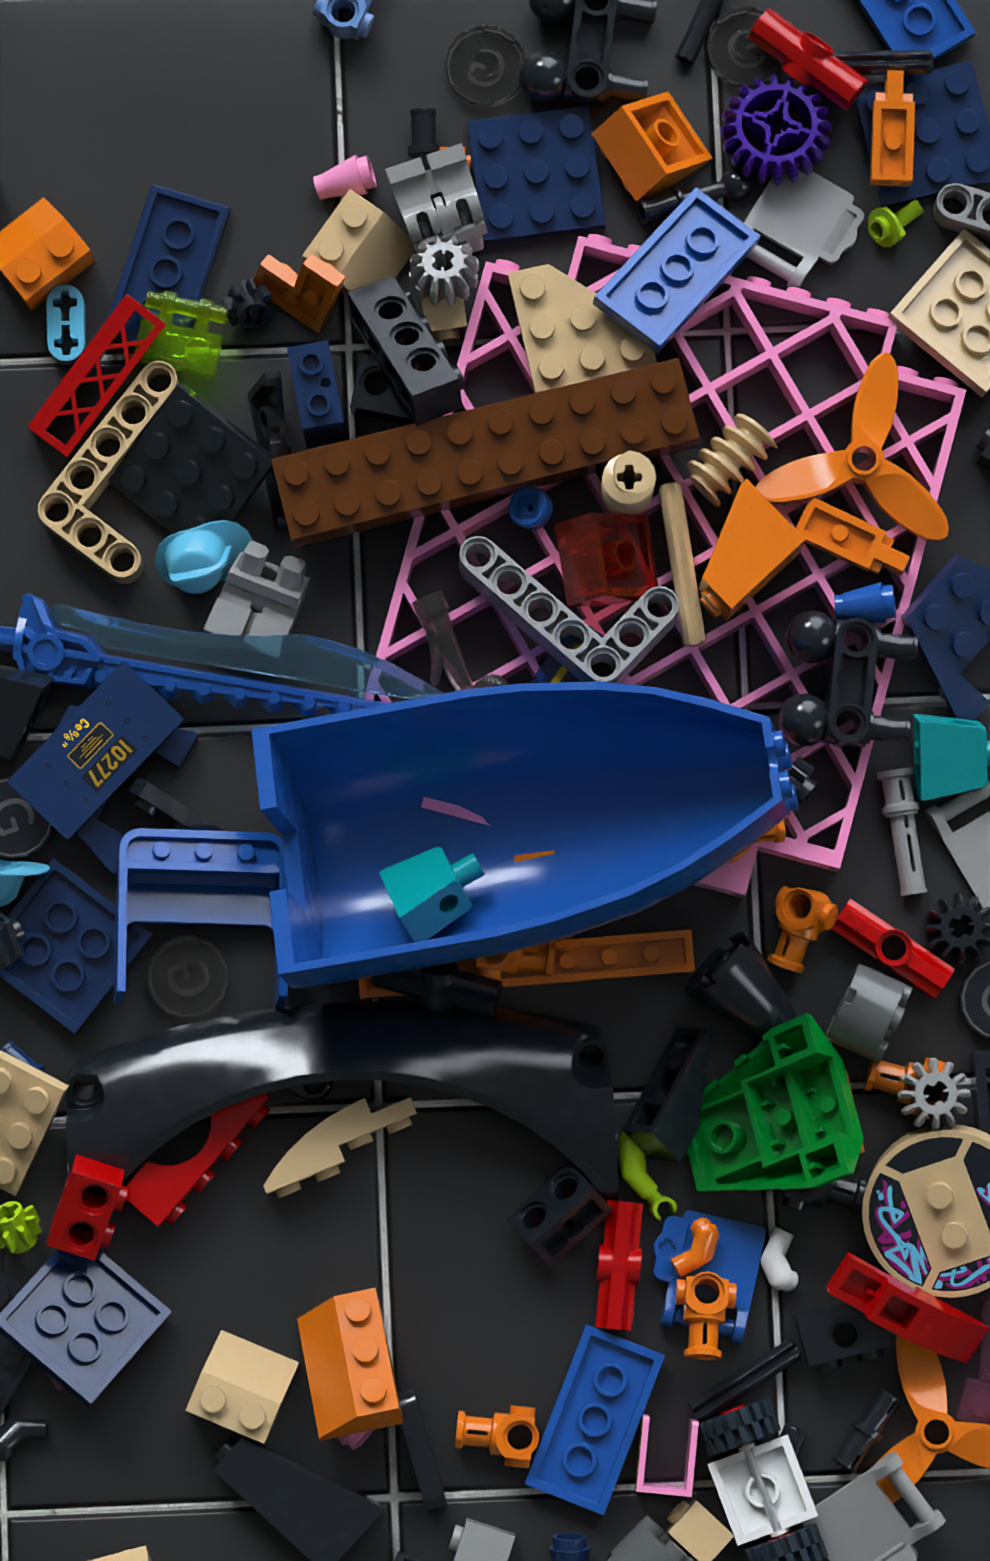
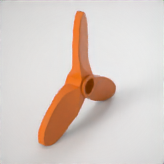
(887, 484)
(927, 1396)

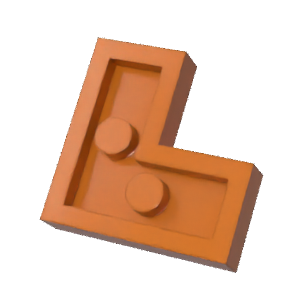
(306, 295)

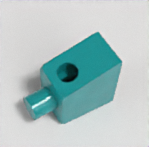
(948, 756)
(430, 890)

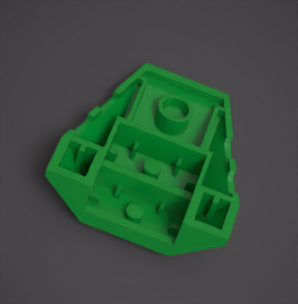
(778, 1117)

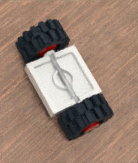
(762, 1485)

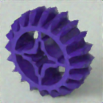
(791, 133)

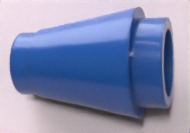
(869, 603)

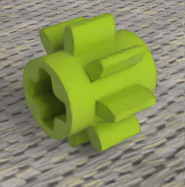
(18, 1227)

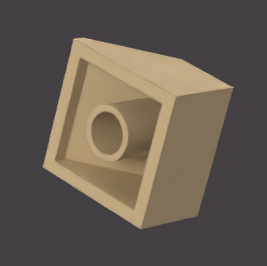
(361, 243)
(242, 1386)

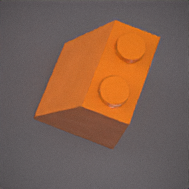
(748, 553)

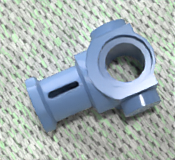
(354, 28)

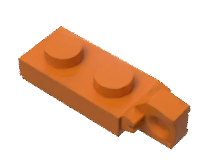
(892, 134)
(849, 538)

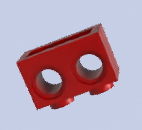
(81, 1206)

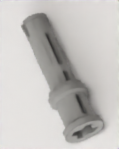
(900, 810)

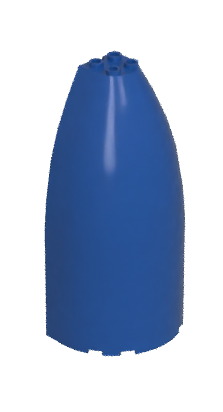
(615, 777)

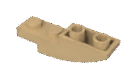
(320, 1149)

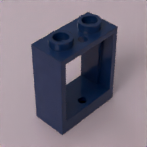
(316, 394)

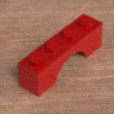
(161, 1189)

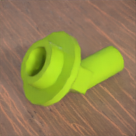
(888, 227)

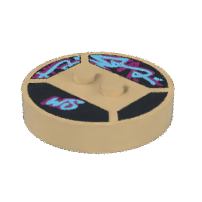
(932, 1210)

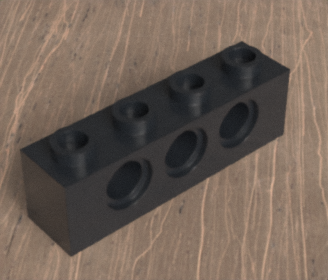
(406, 350)

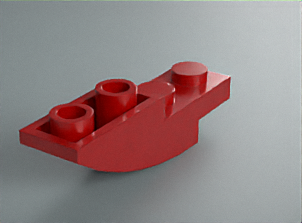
(906, 1310)

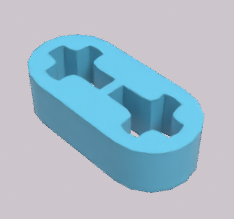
(56, 325)

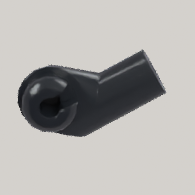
(18, 1428)

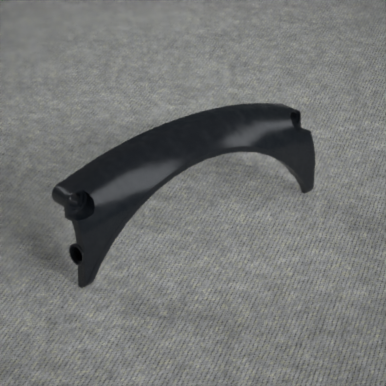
(512, 1063)

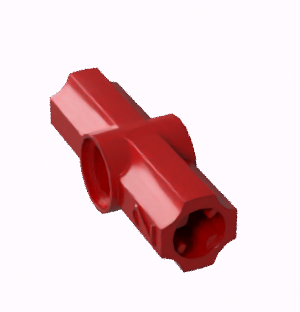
(807, 59)
(916, 963)
(619, 1266)

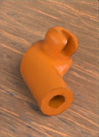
(702, 1248)

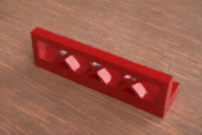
(85, 365)

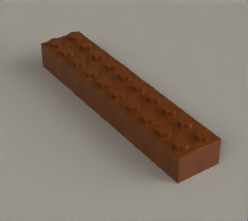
(484, 452)

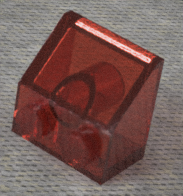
(606, 558)

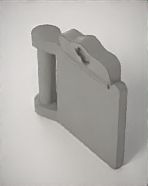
(806, 219)
(970, 843)
(865, 1524)

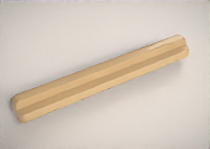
(682, 564)

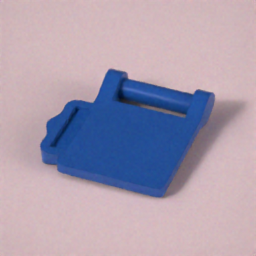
(734, 1259)

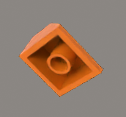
(651, 145)
(41, 253)

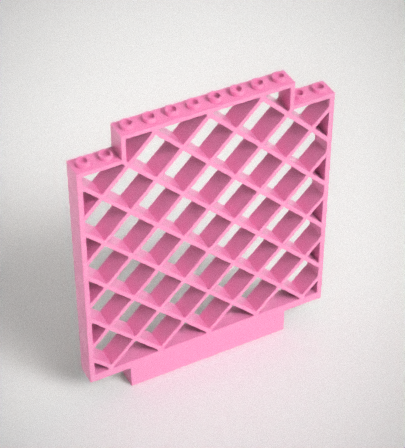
(835, 313)

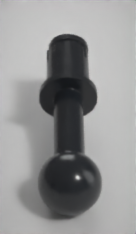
(731, 186)

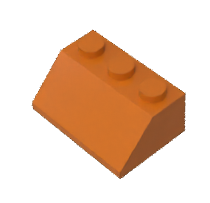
(349, 1365)

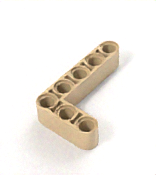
(89, 459)

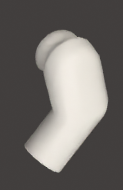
(775, 1263)

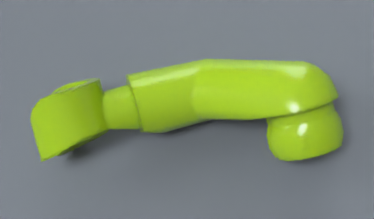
(634, 1172)

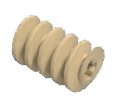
(728, 457)
(631, 467)

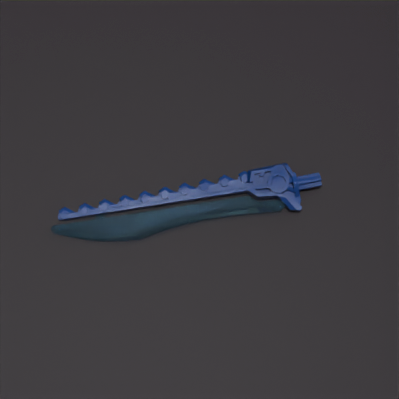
(82, 663)

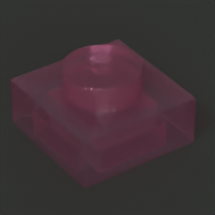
(974, 1402)

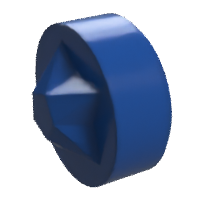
(530, 508)

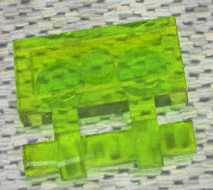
(182, 347)

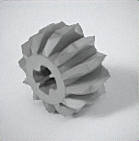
(444, 271)
(939, 1107)

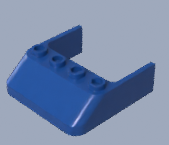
(196, 881)

